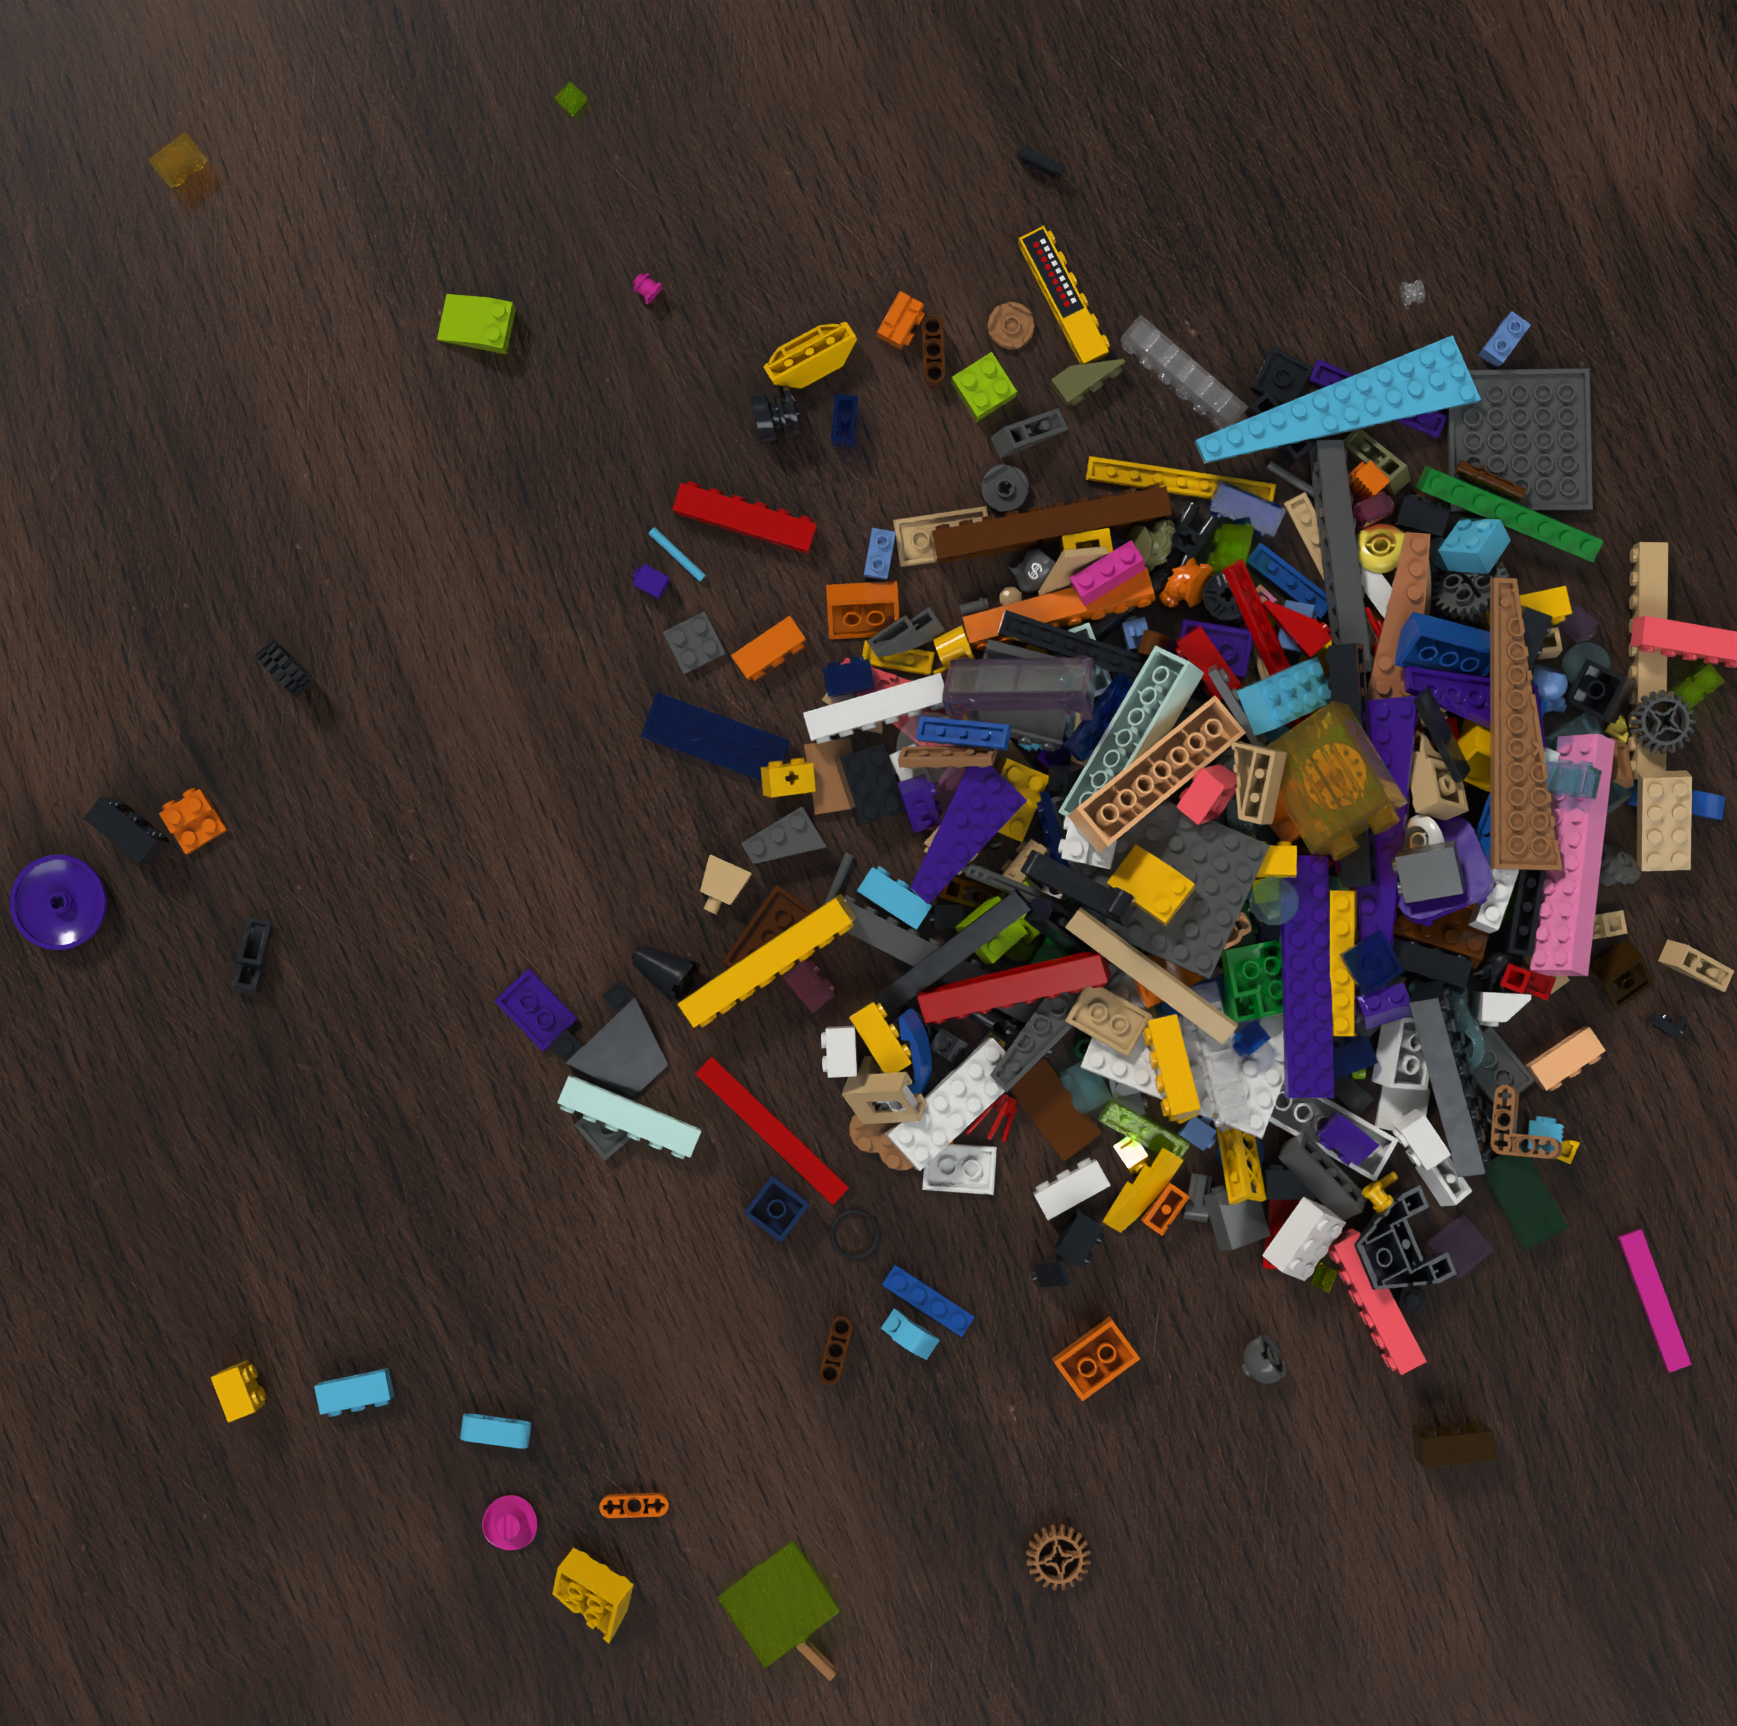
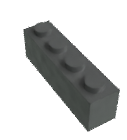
(1322, 1176)

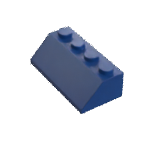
(1443, 646)

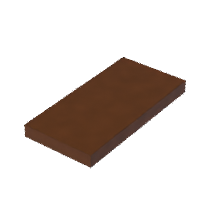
(774, 917)
(1052, 1110)

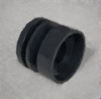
(775, 414)
(1216, 605)

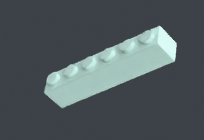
(629, 1116)

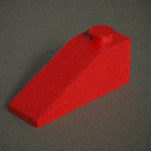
(1302, 630)

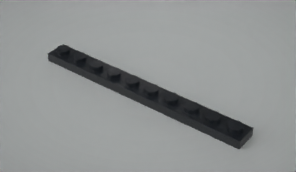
(1072, 645)

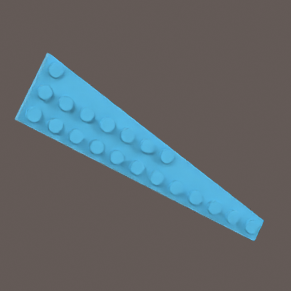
(1398, 389)

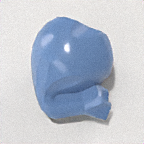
(1551, 687)

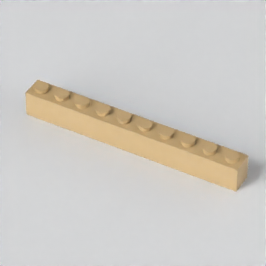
(1648, 669)

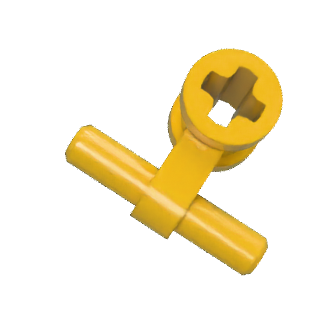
(1376, 1192)

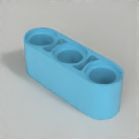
(495, 1430)

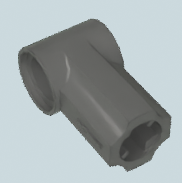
(1195, 1207)

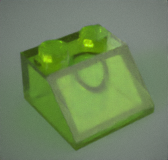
(1231, 544)

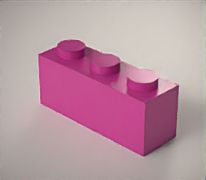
(1107, 573)

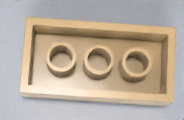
(1664, 820)

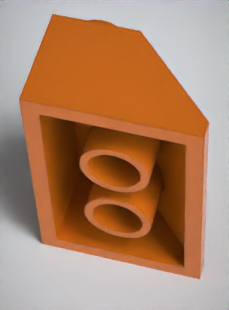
(861, 608)

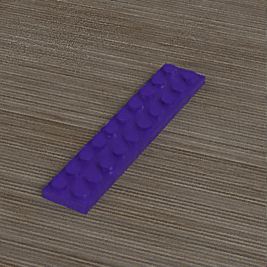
(1308, 985)

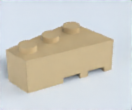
(1258, 781)

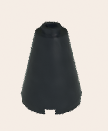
(666, 971)

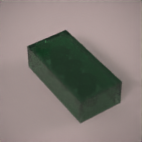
(1523, 1199)

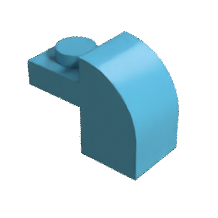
(909, 1334)

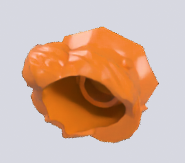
(1186, 584)

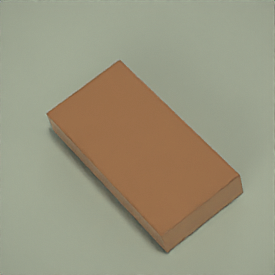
(1621, 765)
(817, 1659)

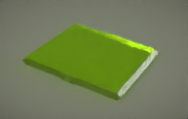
(779, 1604)

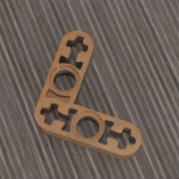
(1514, 1140)

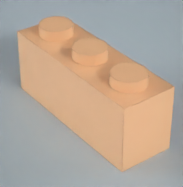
(1566, 1059)

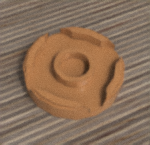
(1011, 325)

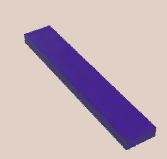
(1427, 423)

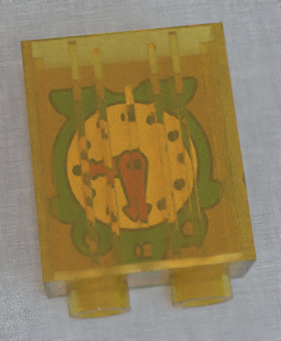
(1335, 782)

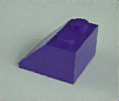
(1346, 1139)

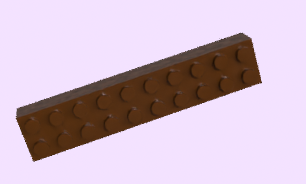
(1048, 525)

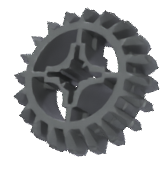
(1675, 707)

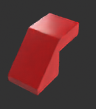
(1522, 980)

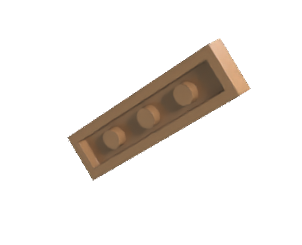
(945, 757)

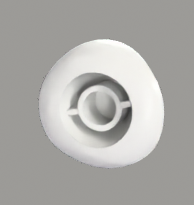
(1422, 831)

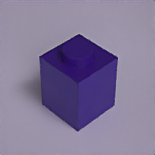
(650, 581)

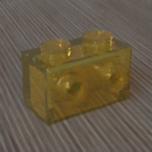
(178, 160)

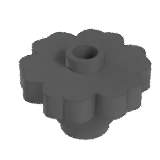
(1617, 866)

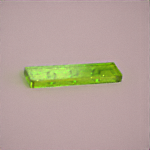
(1142, 1129)

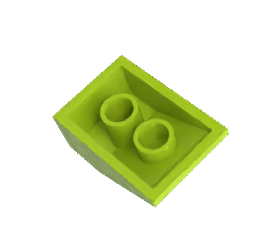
(477, 322)

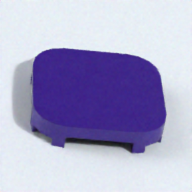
(1476, 874)

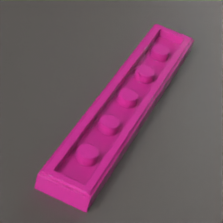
(1654, 1300)

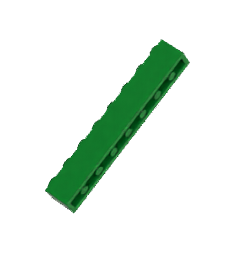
(1510, 513)

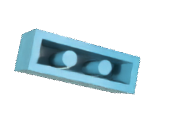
(894, 897)
(354, 1392)

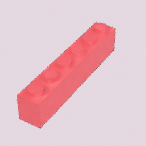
(1684, 639)

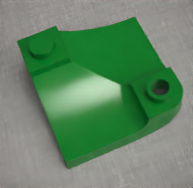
(1252, 981)

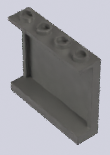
(1028, 726)

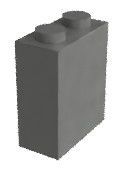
(1429, 872)
(1233, 1223)

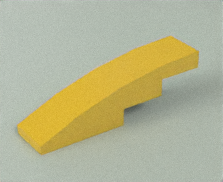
(1138, 1196)

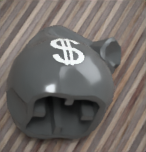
(1033, 569)

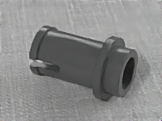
(974, 607)

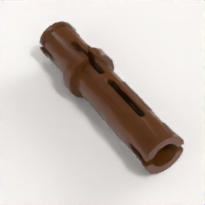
(1489, 480)

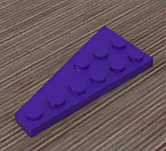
(1459, 693)
(973, 817)

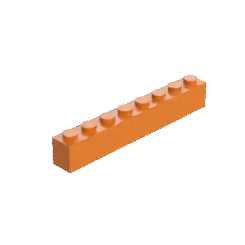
(1060, 609)

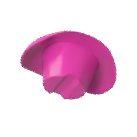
(509, 1523)

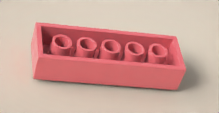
(1377, 1307)

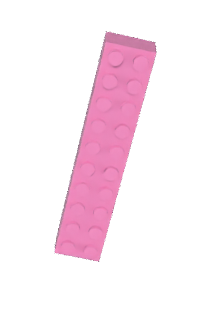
(1570, 894)

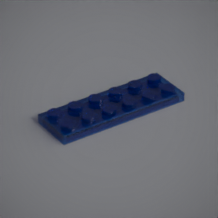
(712, 736)

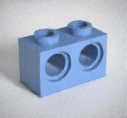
(1504, 339)
(879, 554)

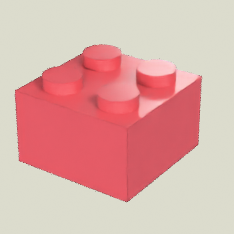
(1208, 794)

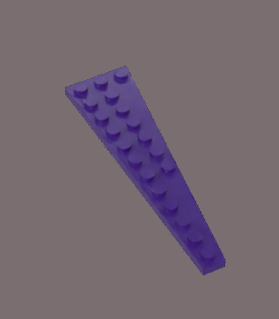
(1392, 734)

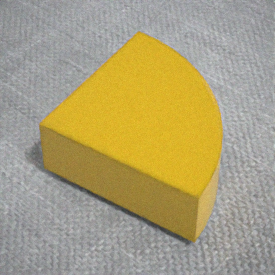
(1568, 1151)

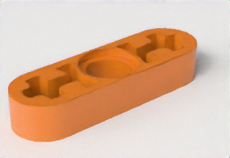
(616, 1500)

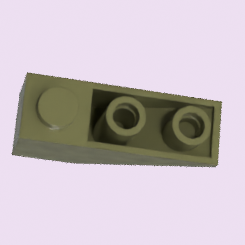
(1079, 379)

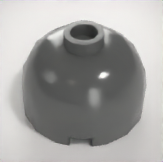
(1262, 1361)

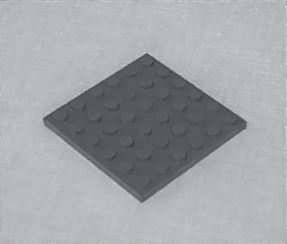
(1530, 432)
(1215, 860)

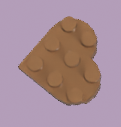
(872, 1139)

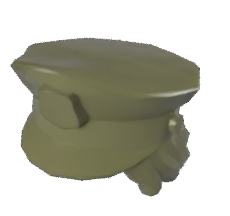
(1153, 542)

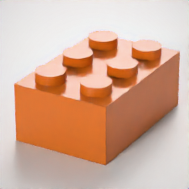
(1095, 1358)

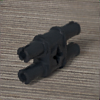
(1197, 539)

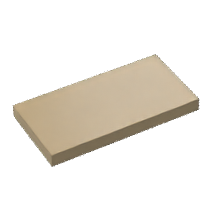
(915, 532)

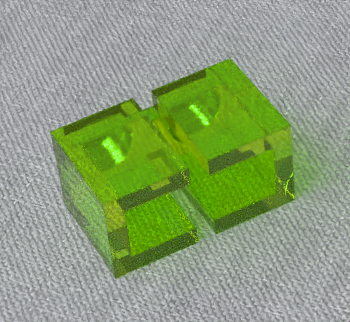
(1705, 682)

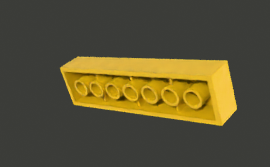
(769, 959)

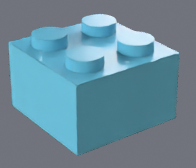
(1474, 545)

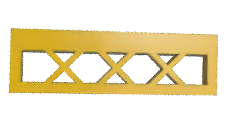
(1235, 1168)

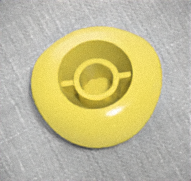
(1379, 547)

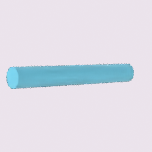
(677, 554)

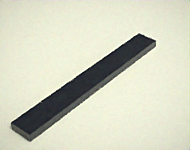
(953, 951)

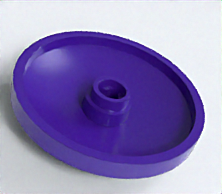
(58, 902)

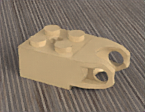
(1432, 784)

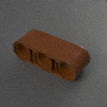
(936, 340)
(1151, 638)
(831, 1360)

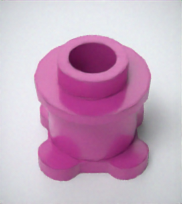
(647, 287)

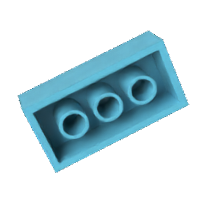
(1285, 696)

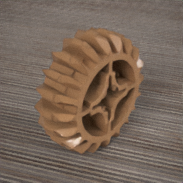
(1068, 1555)

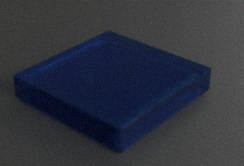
(1372, 963)

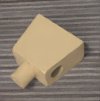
(722, 883)

